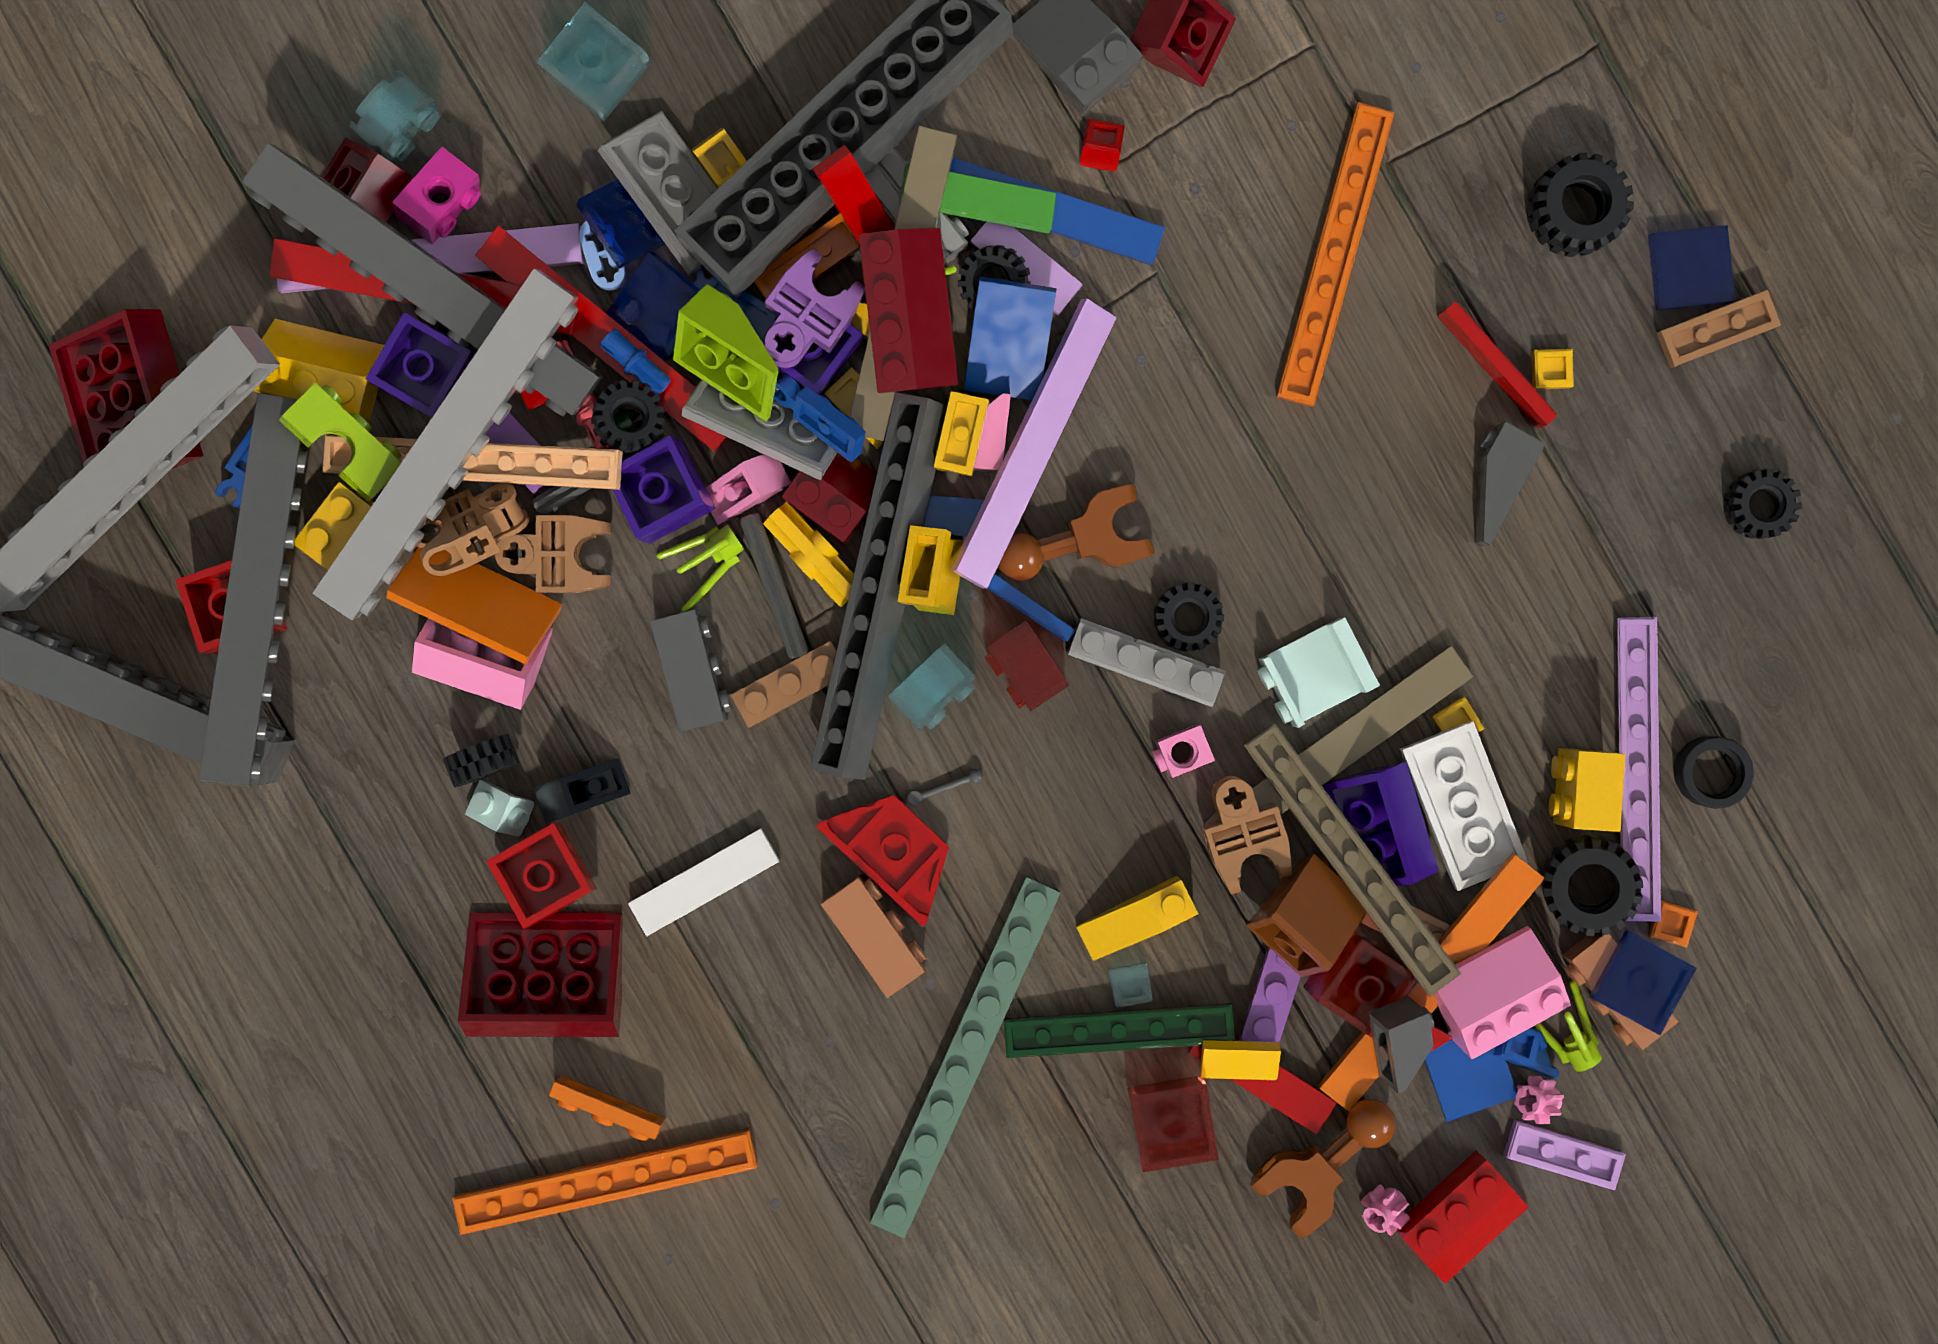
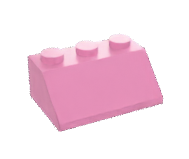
(474, 667)
(1501, 993)

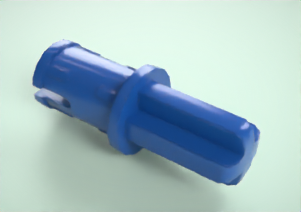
(635, 361)

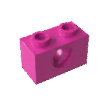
(440, 175)

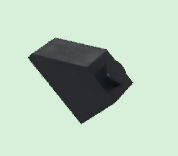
(581, 790)

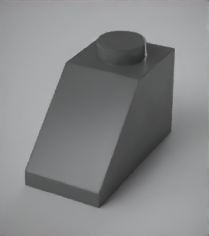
(1401, 1041)

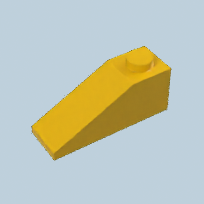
(1137, 918)

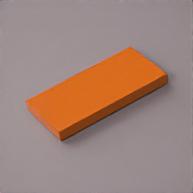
(477, 605)

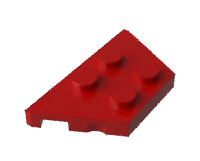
(892, 850)

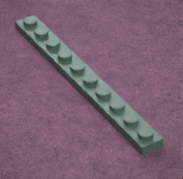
(965, 1057)

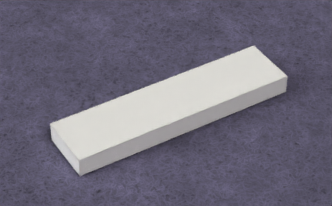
(704, 882)

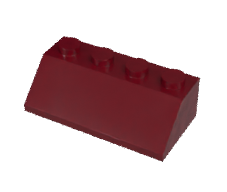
(908, 309)

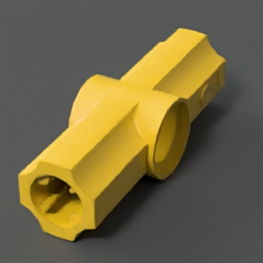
(811, 552)

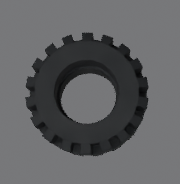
(1606, 189)
(1596, 918)

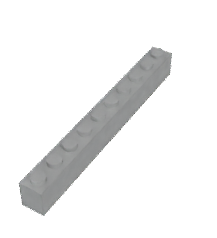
(446, 445)
(132, 463)

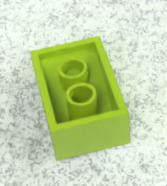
(725, 351)

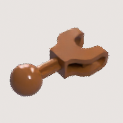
(1087, 536)
(1316, 1171)

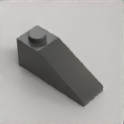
(1502, 471)

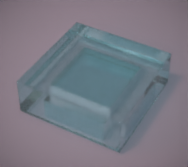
(1130, 984)

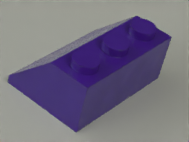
(1387, 819)

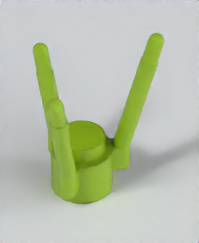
(721, 546)
(1580, 1046)

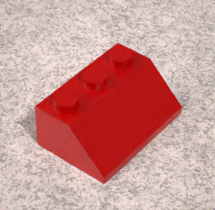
(1461, 1216)

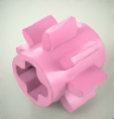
(1539, 1100)
(1385, 1210)

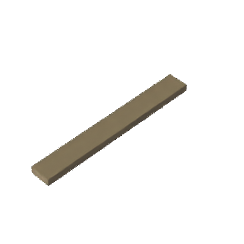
(918, 209)
(1374, 722)
(1352, 860)

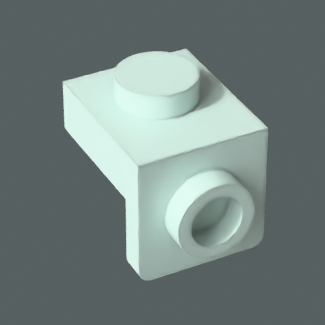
(499, 809)

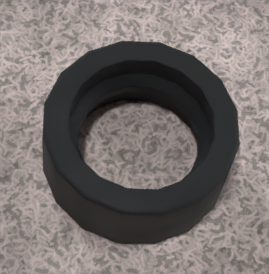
(1742, 766)

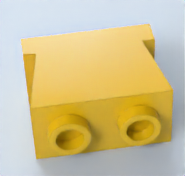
(927, 570)

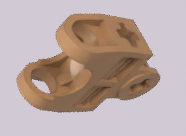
(487, 527)
(555, 554)
(1243, 832)

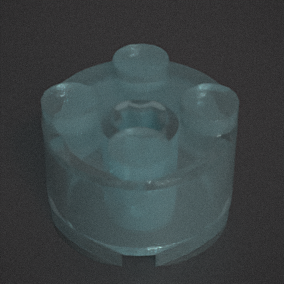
(394, 116)

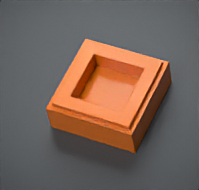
(1675, 924)

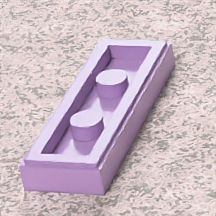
(1042, 268)
(1564, 1154)

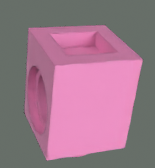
(1200, 751)

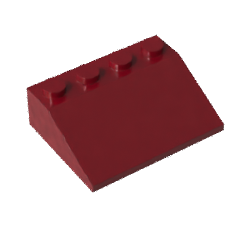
(112, 373)
(542, 978)

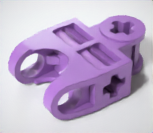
(806, 313)

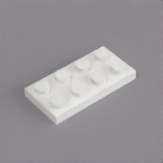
(1462, 804)

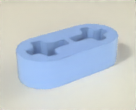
(595, 264)

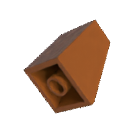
(1308, 917)

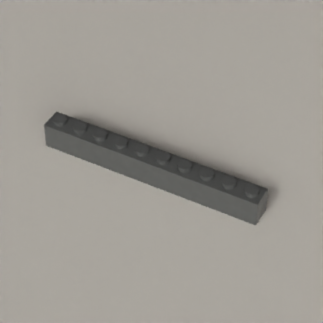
(404, 269)
(253, 599)
(872, 608)

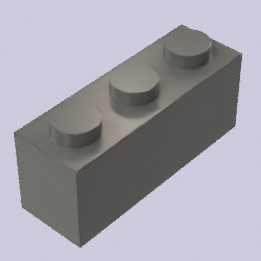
(690, 670)

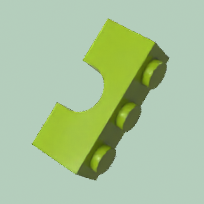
(319, 414)

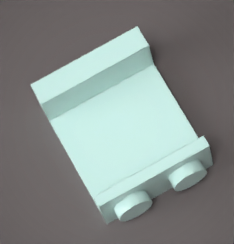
(1316, 672)

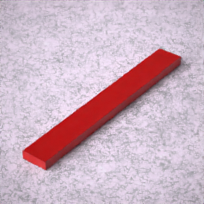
(515, 263)
(320, 268)

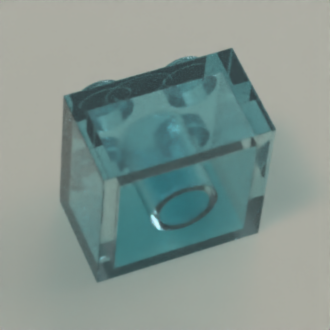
(594, 61)
(932, 688)

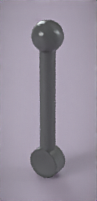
(915, 797)

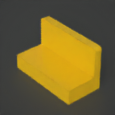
(961, 434)

